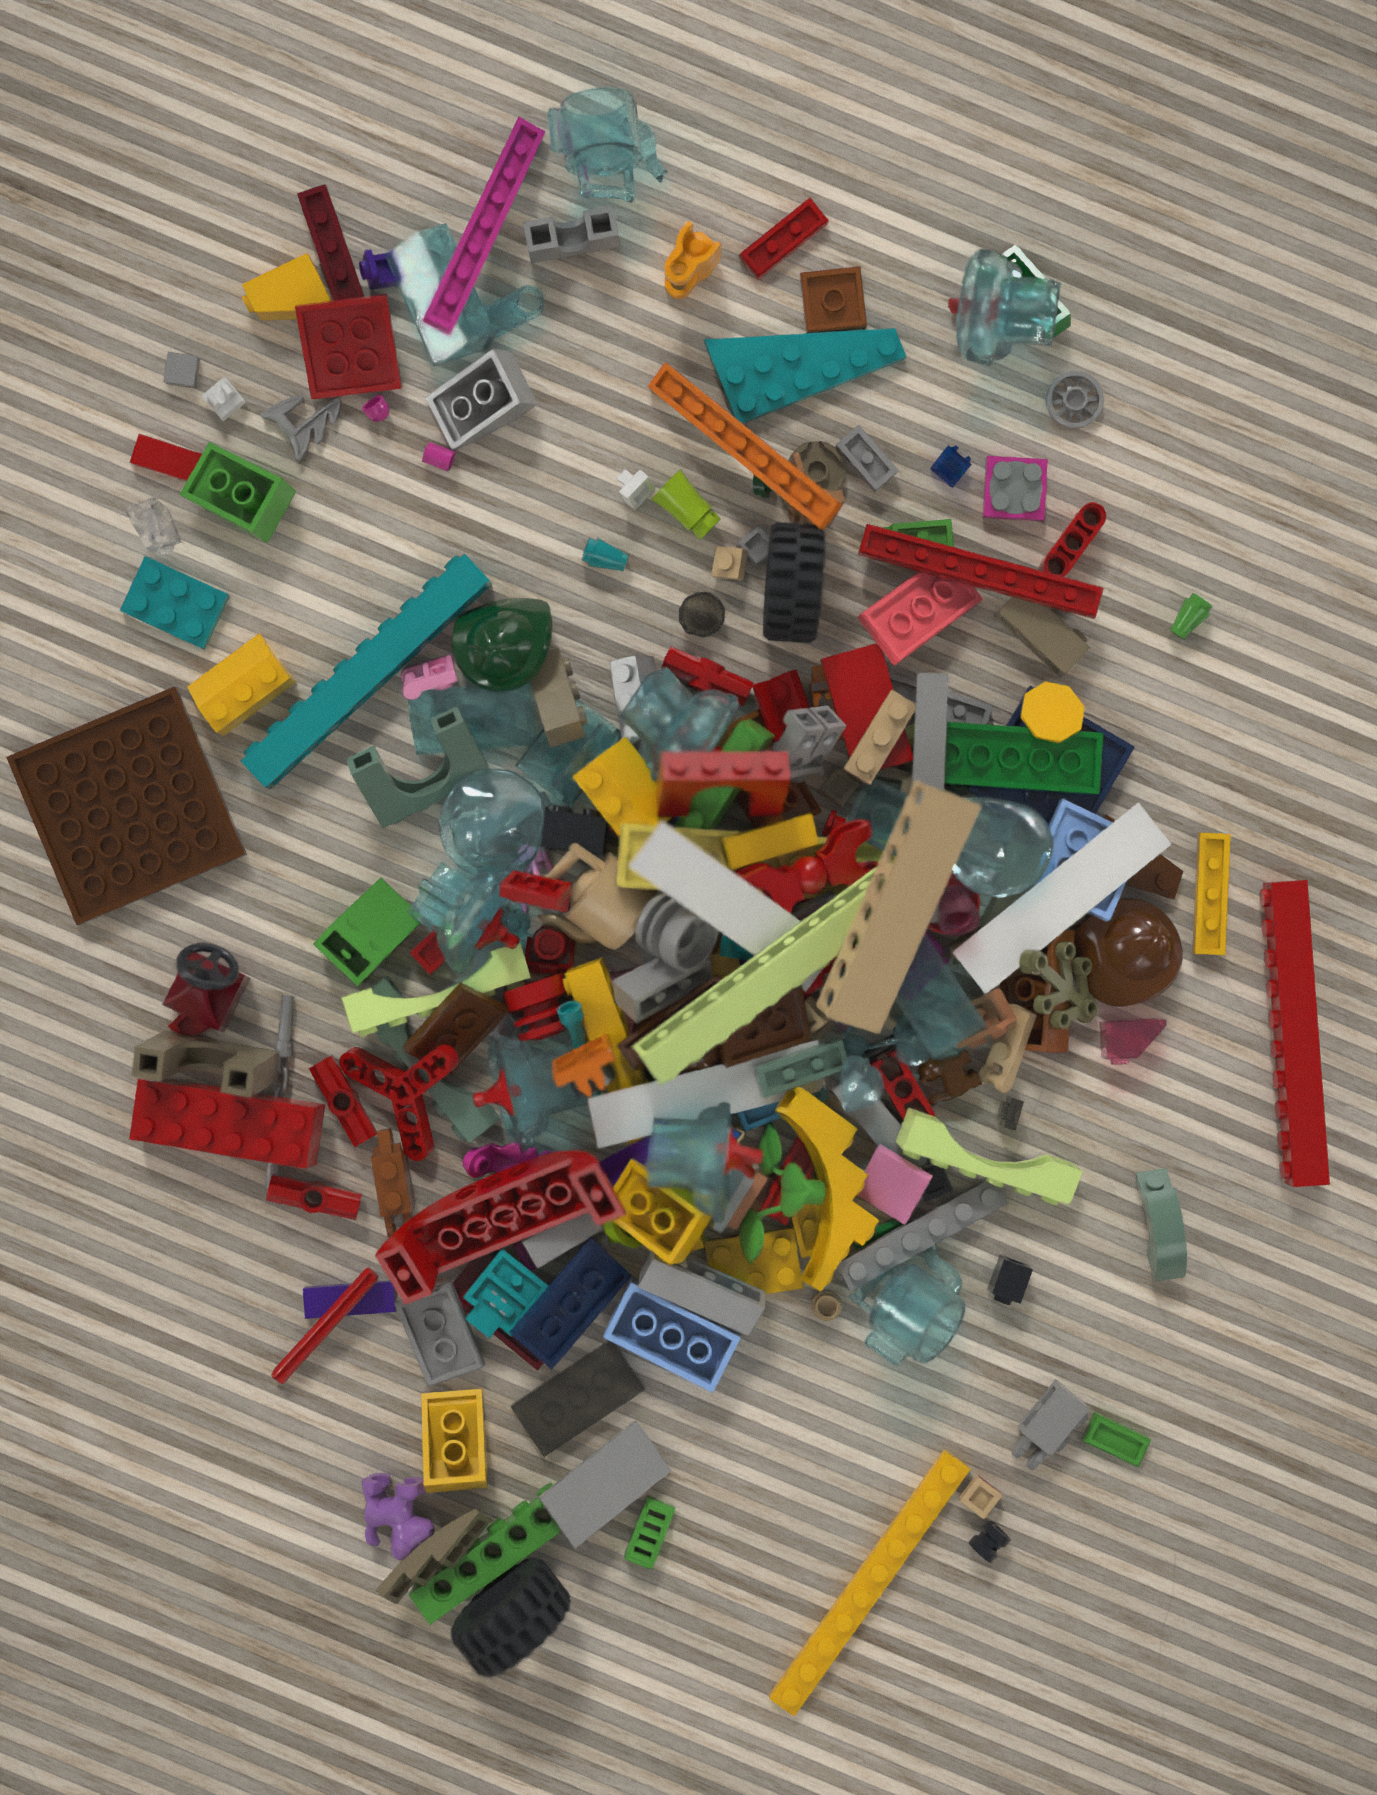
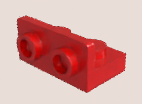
(778, 697)
(536, 891)

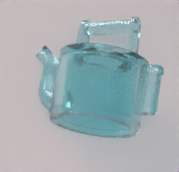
(603, 138)
(913, 1310)

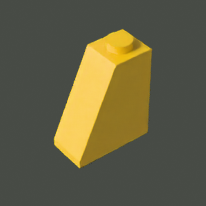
(280, 289)

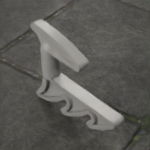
(301, 436)

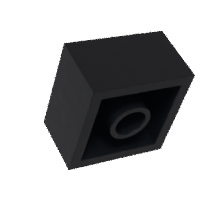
(564, 828)

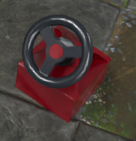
(205, 987)

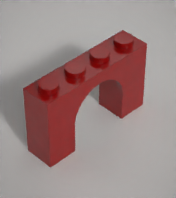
(687, 773)

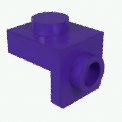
(376, 271)

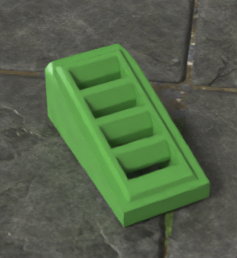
(637, 1556)

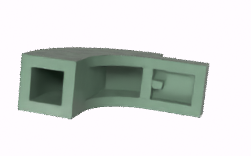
(1165, 1225)

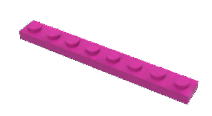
(483, 226)

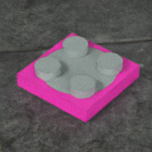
(1015, 488)

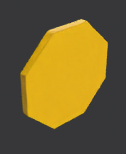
(1052, 712)

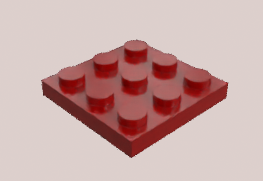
(348, 346)

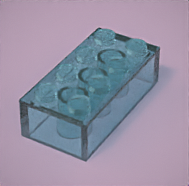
(936, 1002)

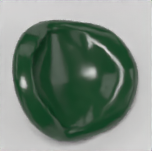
(503, 642)

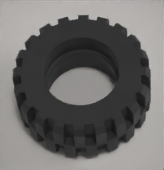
(793, 582)
(510, 1617)

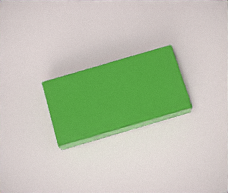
(1116, 1439)

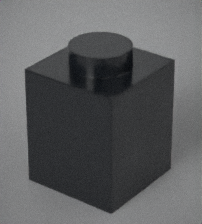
(1009, 1280)

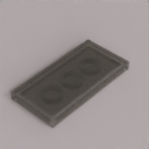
(577, 1397)

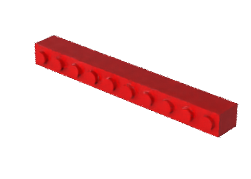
(1295, 1033)

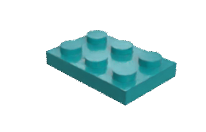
(174, 602)

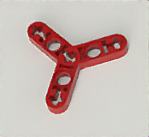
(401, 1101)

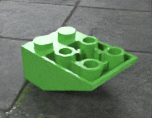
(367, 932)

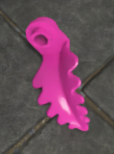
(496, 1158)

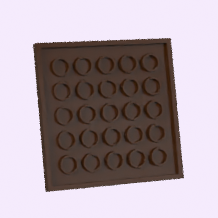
(126, 805)

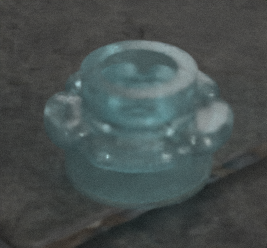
(511, 920)

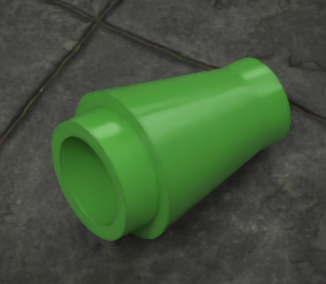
(1191, 615)

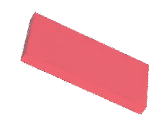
(916, 613)

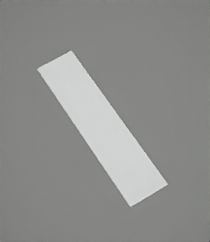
(713, 892)
(1062, 897)
(631, 1111)

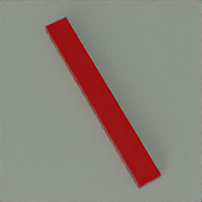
(981, 571)

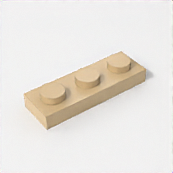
(880, 737)

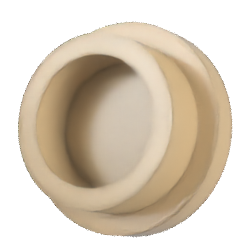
(826, 1305)

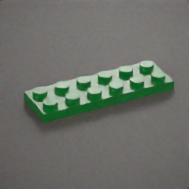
(1018, 760)

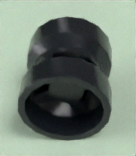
(989, 1541)

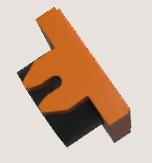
(586, 1067)

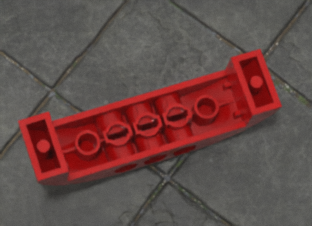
(494, 1215)

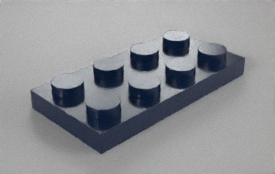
(570, 1303)

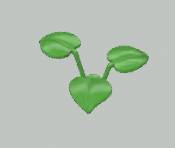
(795, 1193)

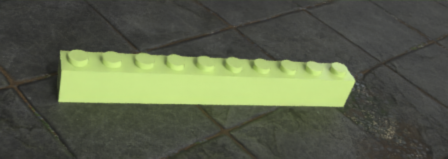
(753, 986)

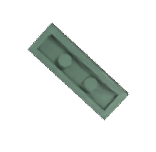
(800, 1067)

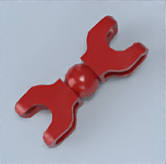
(810, 874)

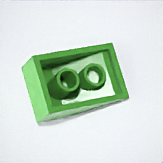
(238, 492)

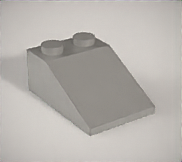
(481, 399)

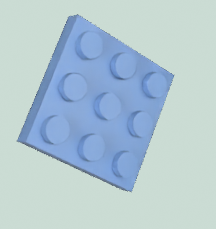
(1071, 830)

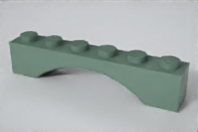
(449, 1099)

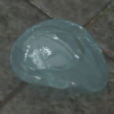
(492, 822)
(1004, 849)

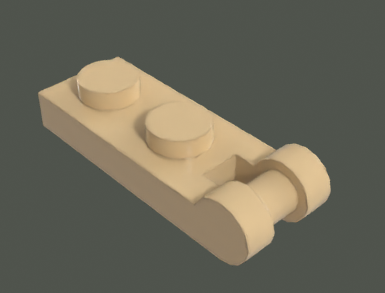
(1008, 1050)

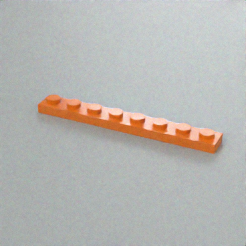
(745, 446)

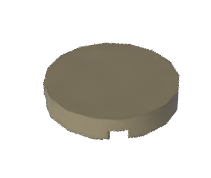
(823, 464)

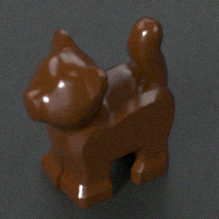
(954, 1079)

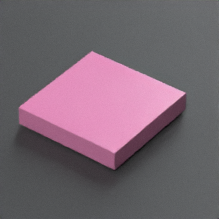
(894, 1184)

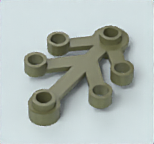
(1082, 1002)

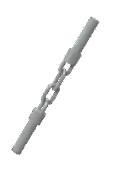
(283, 1045)

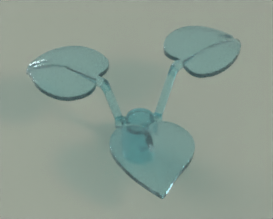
(863, 1083)

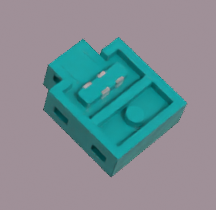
(502, 1294)

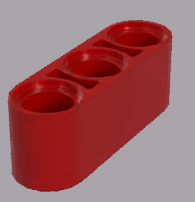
(1082, 532)

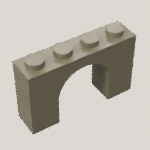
(243, 1067)

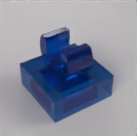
(951, 465)

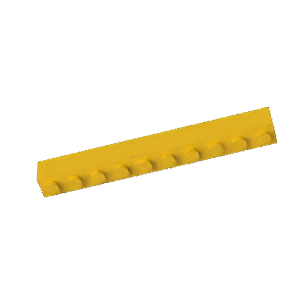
(594, 990)

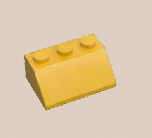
(240, 685)
(621, 786)

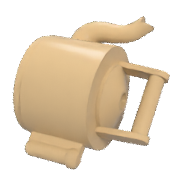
(597, 905)

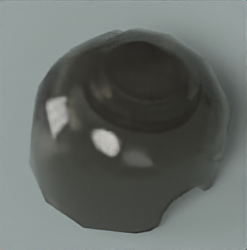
(701, 614)

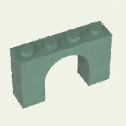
(397, 798)

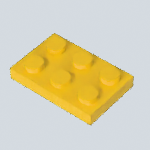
(773, 1270)

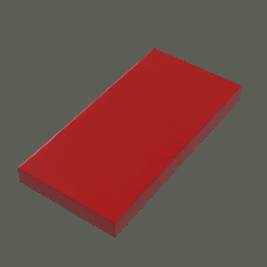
(858, 688)

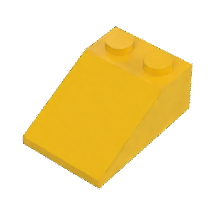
(659, 1216)
(453, 1441)

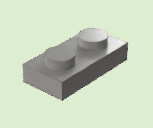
(866, 458)

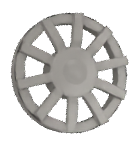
(1074, 399)

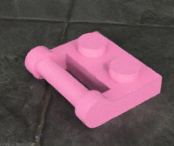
(429, 674)

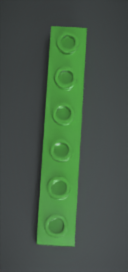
(436, 1602)

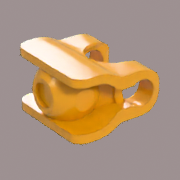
(690, 261)

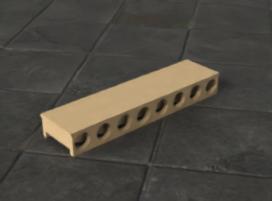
(900, 909)

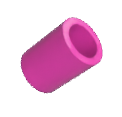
(438, 456)

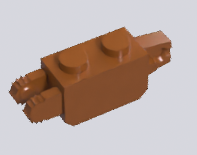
(392, 1180)

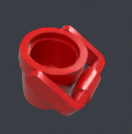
(550, 947)

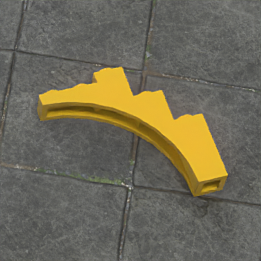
(841, 1219)

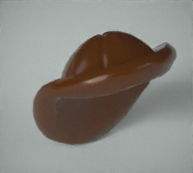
(1131, 954)

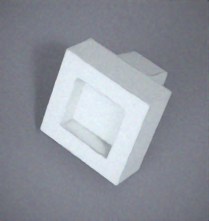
(223, 399)
(635, 488)

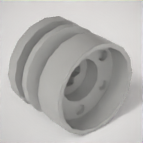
(675, 933)

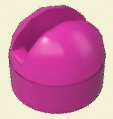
(376, 409)

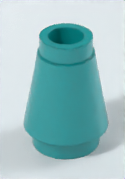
(603, 555)

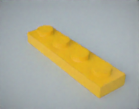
(1211, 893)

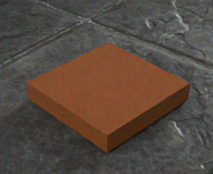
(833, 300)

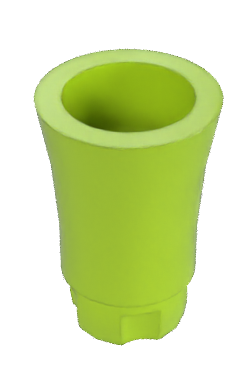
(686, 505)

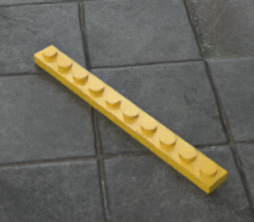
(869, 1582)

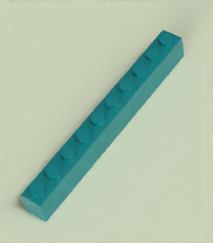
(366, 671)

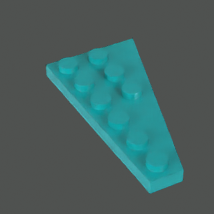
(781, 370)

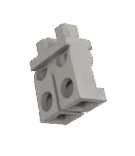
(808, 739)

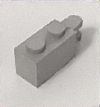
(1050, 1423)

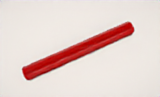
(324, 1325)

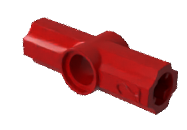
(706, 674)
(354, 1119)
(293, 1193)

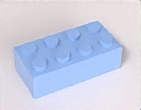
(671, 1336)

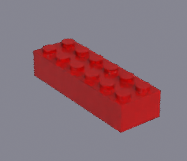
(227, 1124)

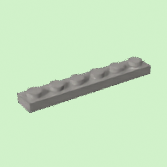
(920, 1233)

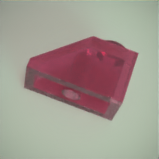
(1128, 1038)

